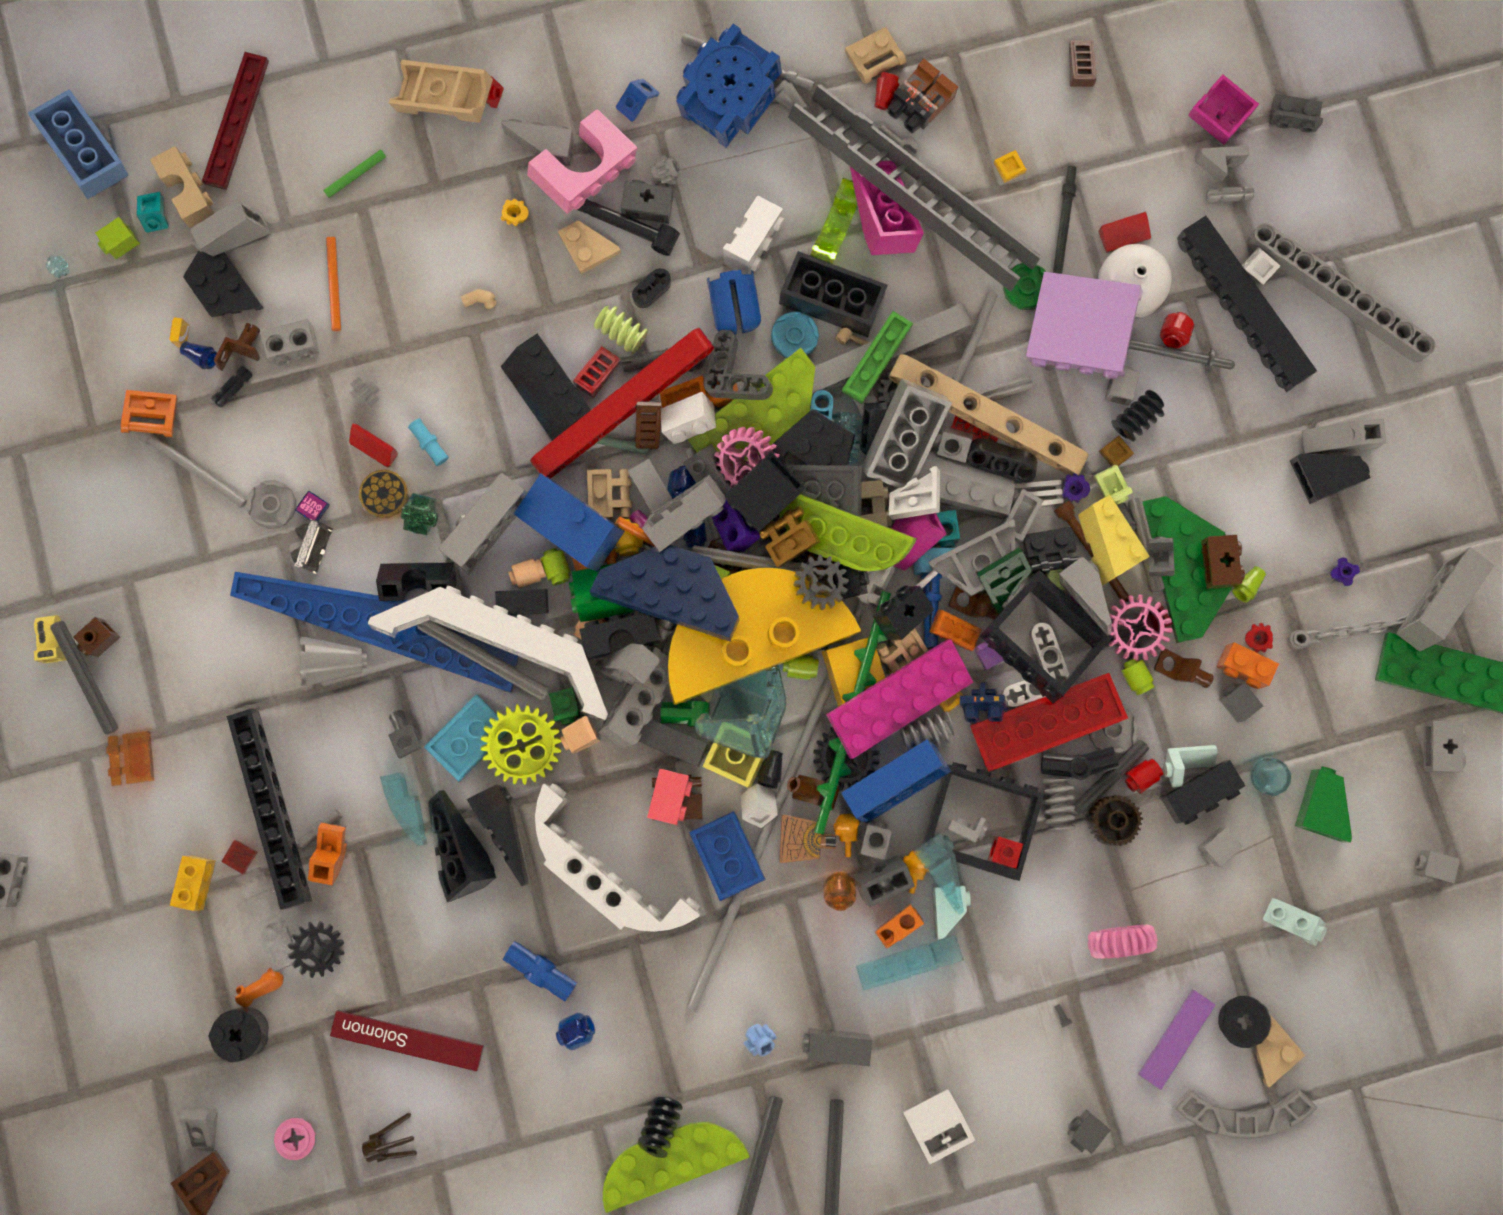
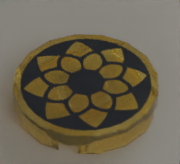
(383, 493)

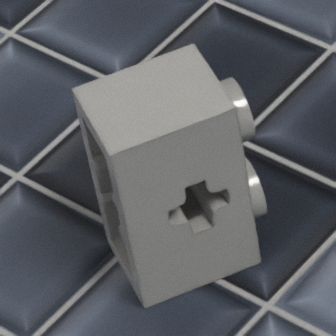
(1435, 756)

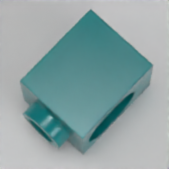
(949, 519)

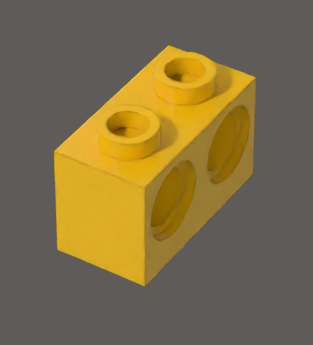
(192, 883)

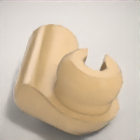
(481, 296)

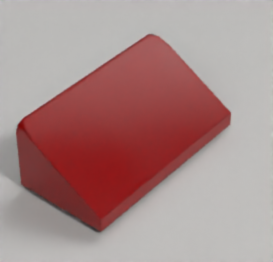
(1125, 232)
(372, 445)

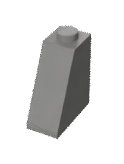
(229, 228)

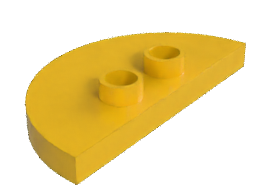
(769, 633)

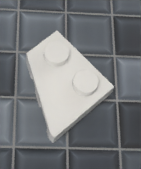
(916, 497)

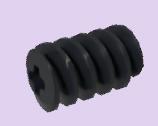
(1138, 415)
(657, 1126)

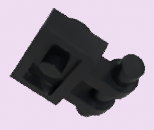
(1048, 544)

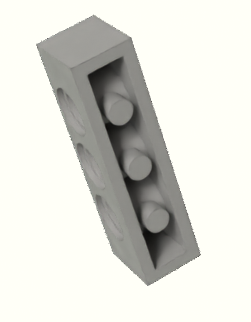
(616, 726)

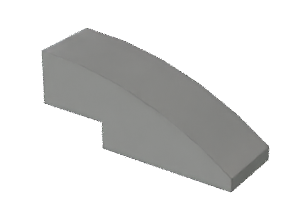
(649, 485)
(1023, 512)

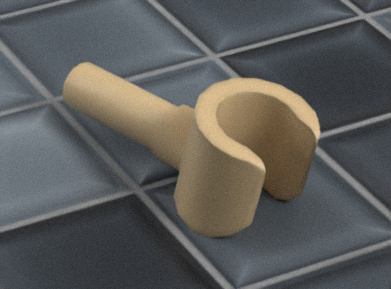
(846, 334)

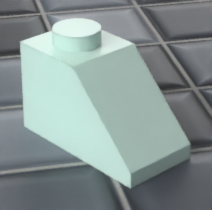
(944, 914)

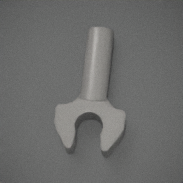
(904, 143)

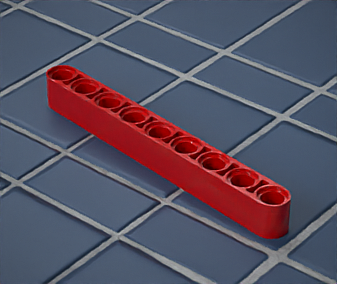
(622, 403)

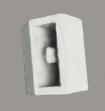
(939, 1126)

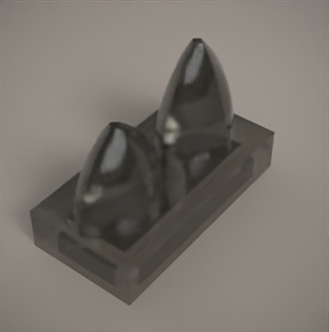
(315, 539)

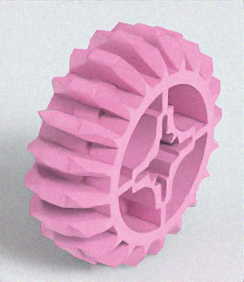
(729, 453)
(1146, 608)
(1122, 941)

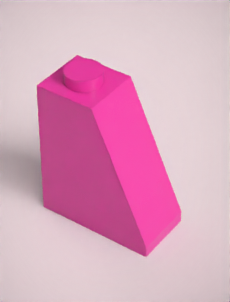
(927, 531)

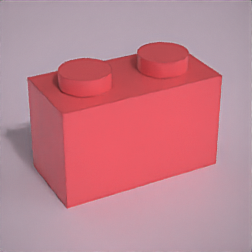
(669, 797)

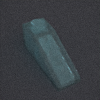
(942, 867)

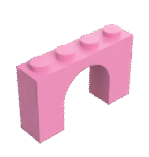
(572, 188)

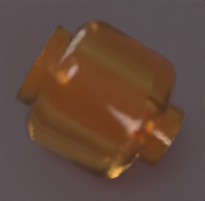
(839, 891)

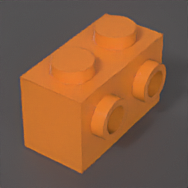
(1247, 665)

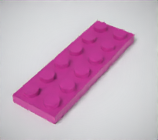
(899, 698)

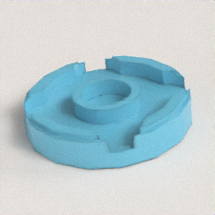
(794, 331)

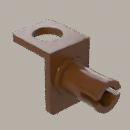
(241, 346)
(978, 605)
(1184, 669)
(805, 790)

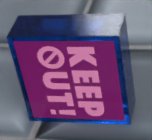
(312, 506)

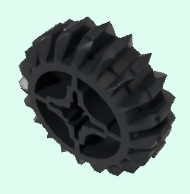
(862, 773)

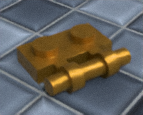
(793, 542)

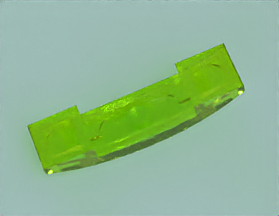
(837, 223)

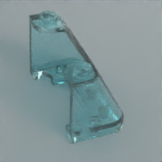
(747, 714)

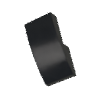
(523, 601)

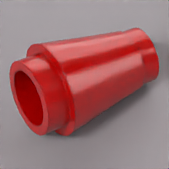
(885, 89)

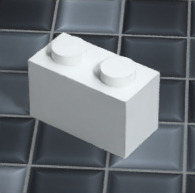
(688, 418)

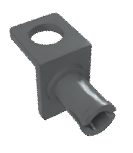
(404, 735)

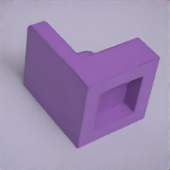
(987, 656)

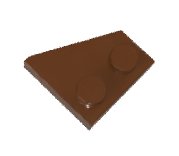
(201, 1184)

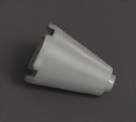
(328, 661)

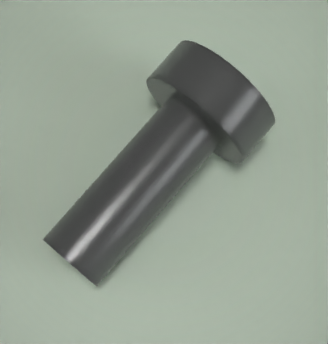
(1065, 1021)

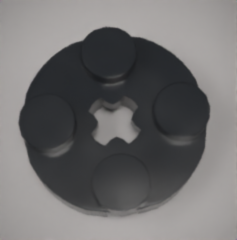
(1254, 1033)

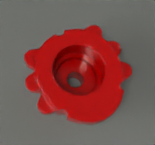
(1265, 640)

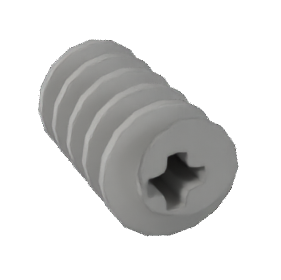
(930, 730)
(1058, 804)

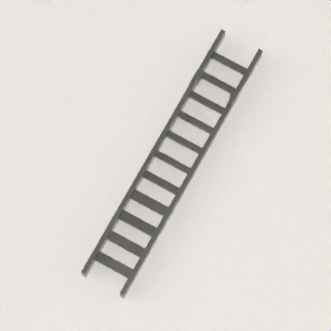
(925, 177)

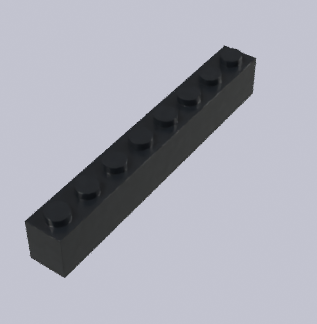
(1245, 304)

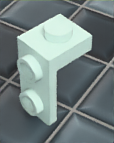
(1185, 758)
(1295, 921)

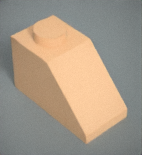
(579, 735)

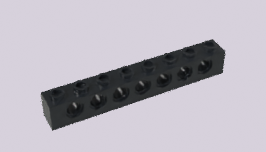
(269, 809)

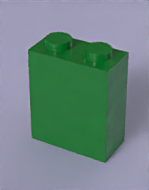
(587, 606)

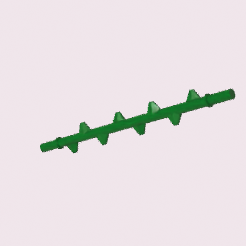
(864, 679)

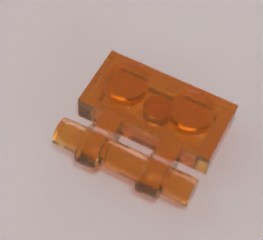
(137, 758)

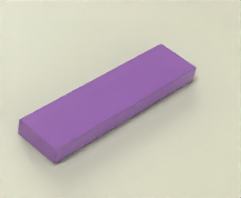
(1176, 1039)

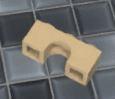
(174, 169)

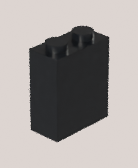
(764, 492)

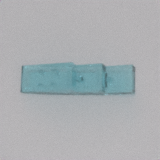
(909, 962)

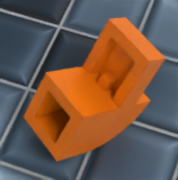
(329, 854)

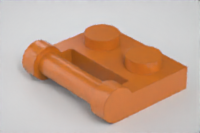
(149, 406)

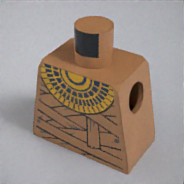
(800, 841)

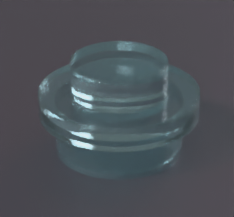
(57, 266)

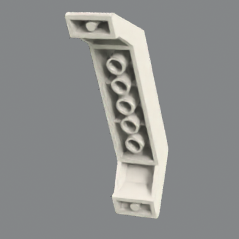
(502, 631)

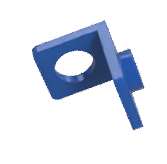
(635, 98)

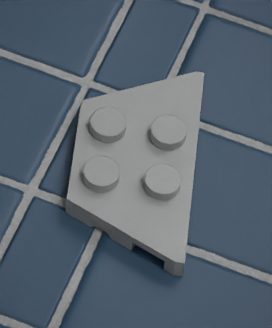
(966, 560)

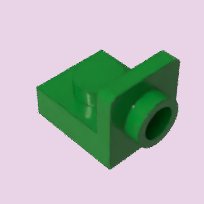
(564, 706)

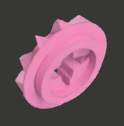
(289, 1149)

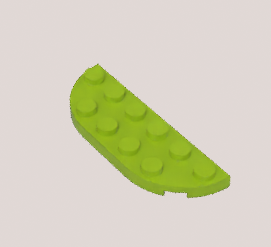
(852, 538)
(693, 1152)

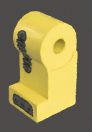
(46, 644)

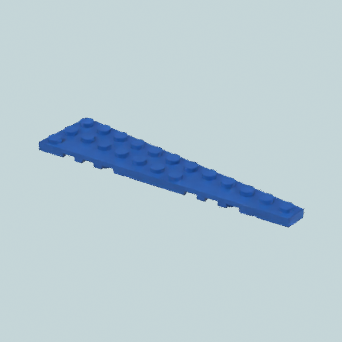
(349, 615)

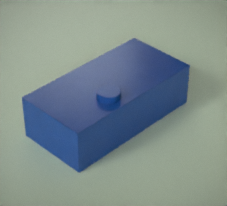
(568, 522)
(896, 782)

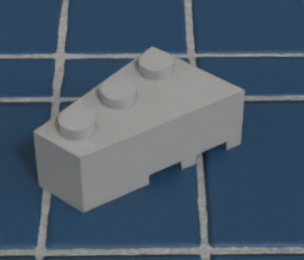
(684, 513)

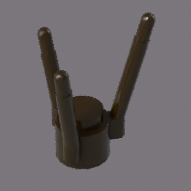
(377, 1148)

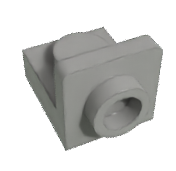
(962, 829)

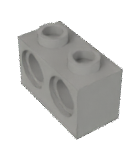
(289, 335)
(13, 880)

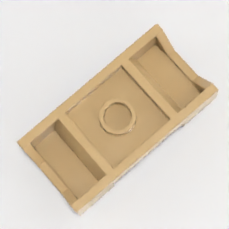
(443, 90)

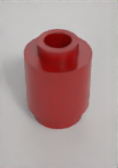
(1143, 776)

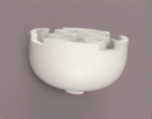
(1126, 265)

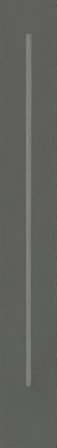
(815, 715)

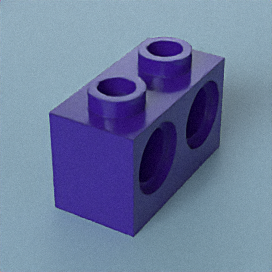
(734, 530)

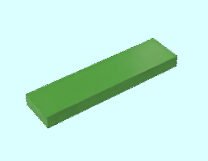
(877, 357)

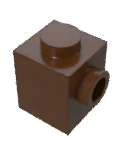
(95, 637)

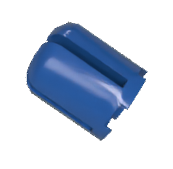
(746, 301)

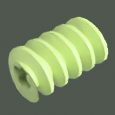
(620, 329)

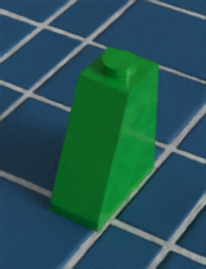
(1325, 806)

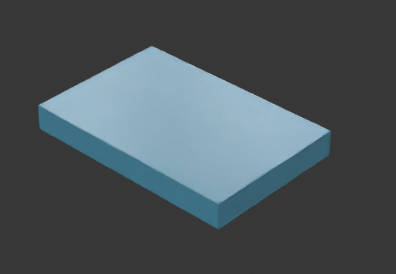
(460, 739)

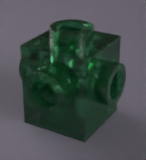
(419, 514)

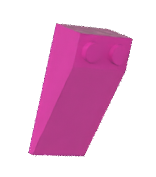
(884, 222)

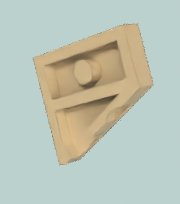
(1277, 1054)

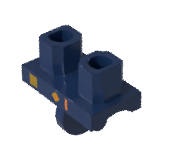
(984, 700)

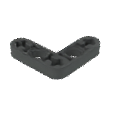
(727, 378)

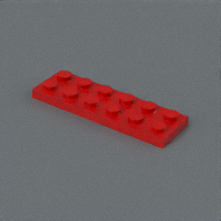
(1047, 725)

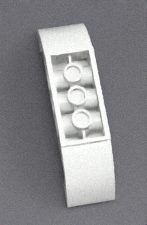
(559, 857)

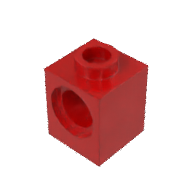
(1005, 852)

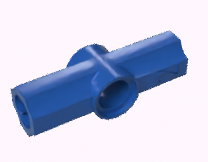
(539, 971)

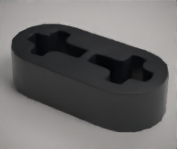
(655, 292)

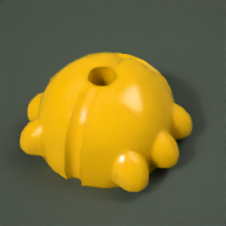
(513, 208)

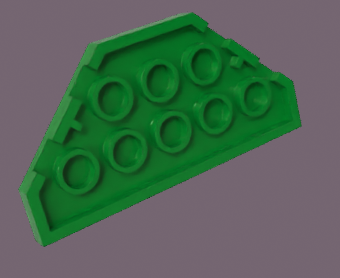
(1185, 593)

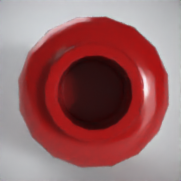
(1176, 330)

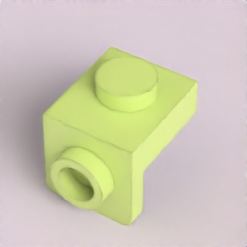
(1113, 484)

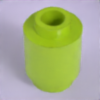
(555, 566)
(802, 667)
(1137, 676)

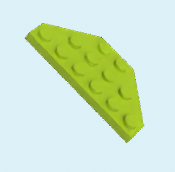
(775, 415)

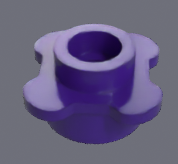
(1338, 575)

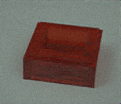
(239, 856)

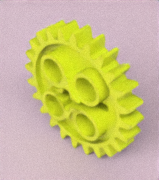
(529, 764)

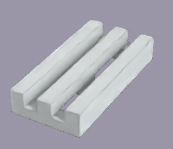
(1043, 484)

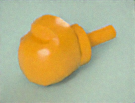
(846, 829)
(915, 869)

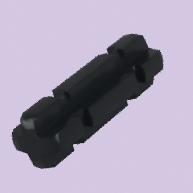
(232, 386)

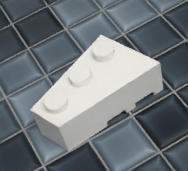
(753, 236)

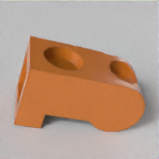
(899, 926)

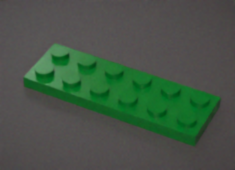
(1442, 673)

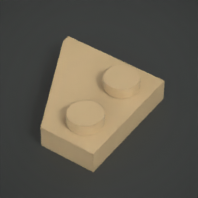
(587, 246)

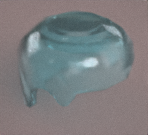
(1270, 776)

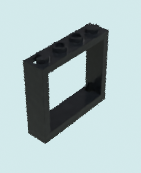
(1066, 610)
(1004, 784)

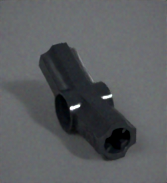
(1062, 764)

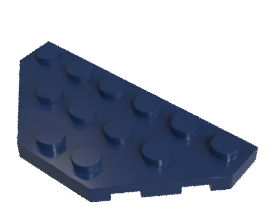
(672, 587)

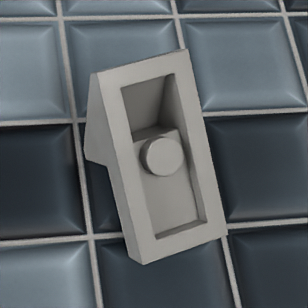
(1217, 159)
(199, 1128)

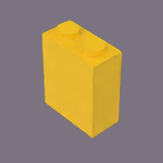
(845, 666)

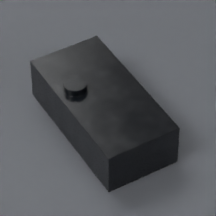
(832, 294)

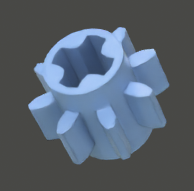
(760, 1040)

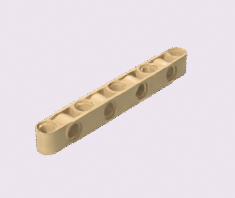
(993, 417)

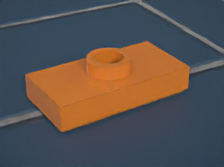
(959, 631)

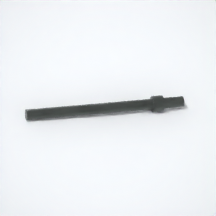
(1068, 193)

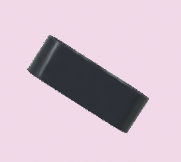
(1011, 469)

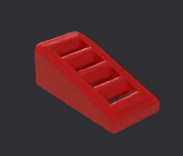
(585, 372)

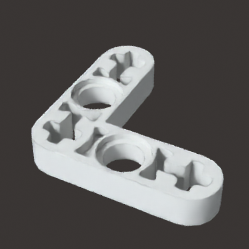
(1036, 642)

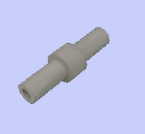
(312, 834)

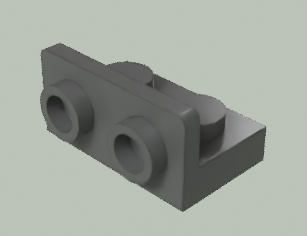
(1296, 113)

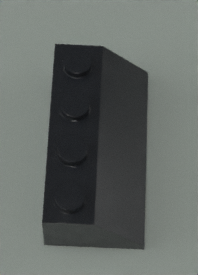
(544, 386)

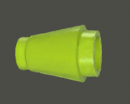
(1250, 585)

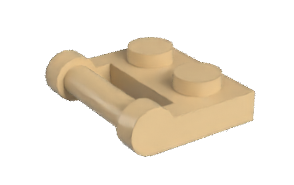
(872, 49)

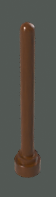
(1067, 513)

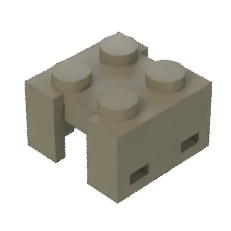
(875, 497)

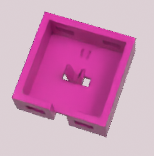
(1221, 97)

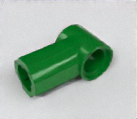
(683, 712)

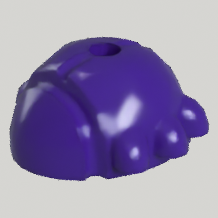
(1080, 487)

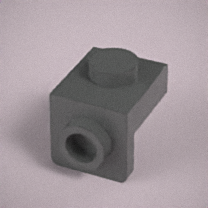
(1161, 556)

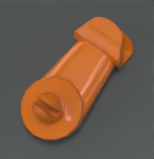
(267, 983)

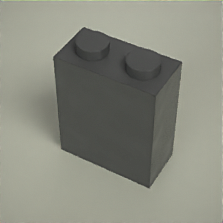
(837, 1046)

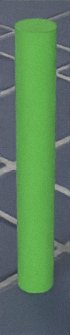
(354, 173)

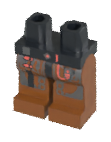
(922, 96)

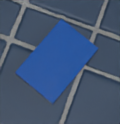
(727, 856)

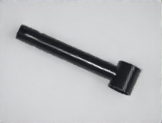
(662, 239)

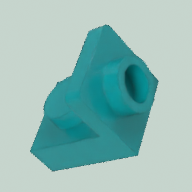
(151, 212)

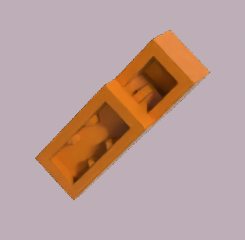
(690, 388)

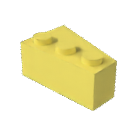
(1111, 539)

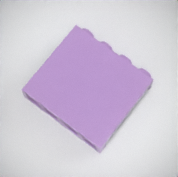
(1083, 324)

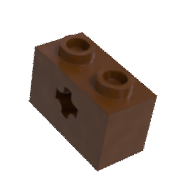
(1217, 573)

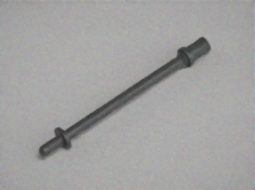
(1209, 360)

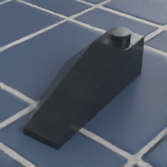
(497, 813)
(463, 858)

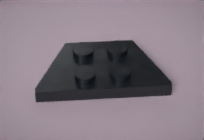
(219, 285)

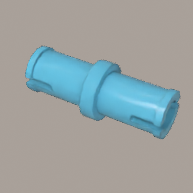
(428, 442)

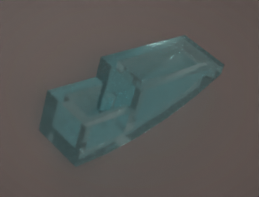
(404, 807)

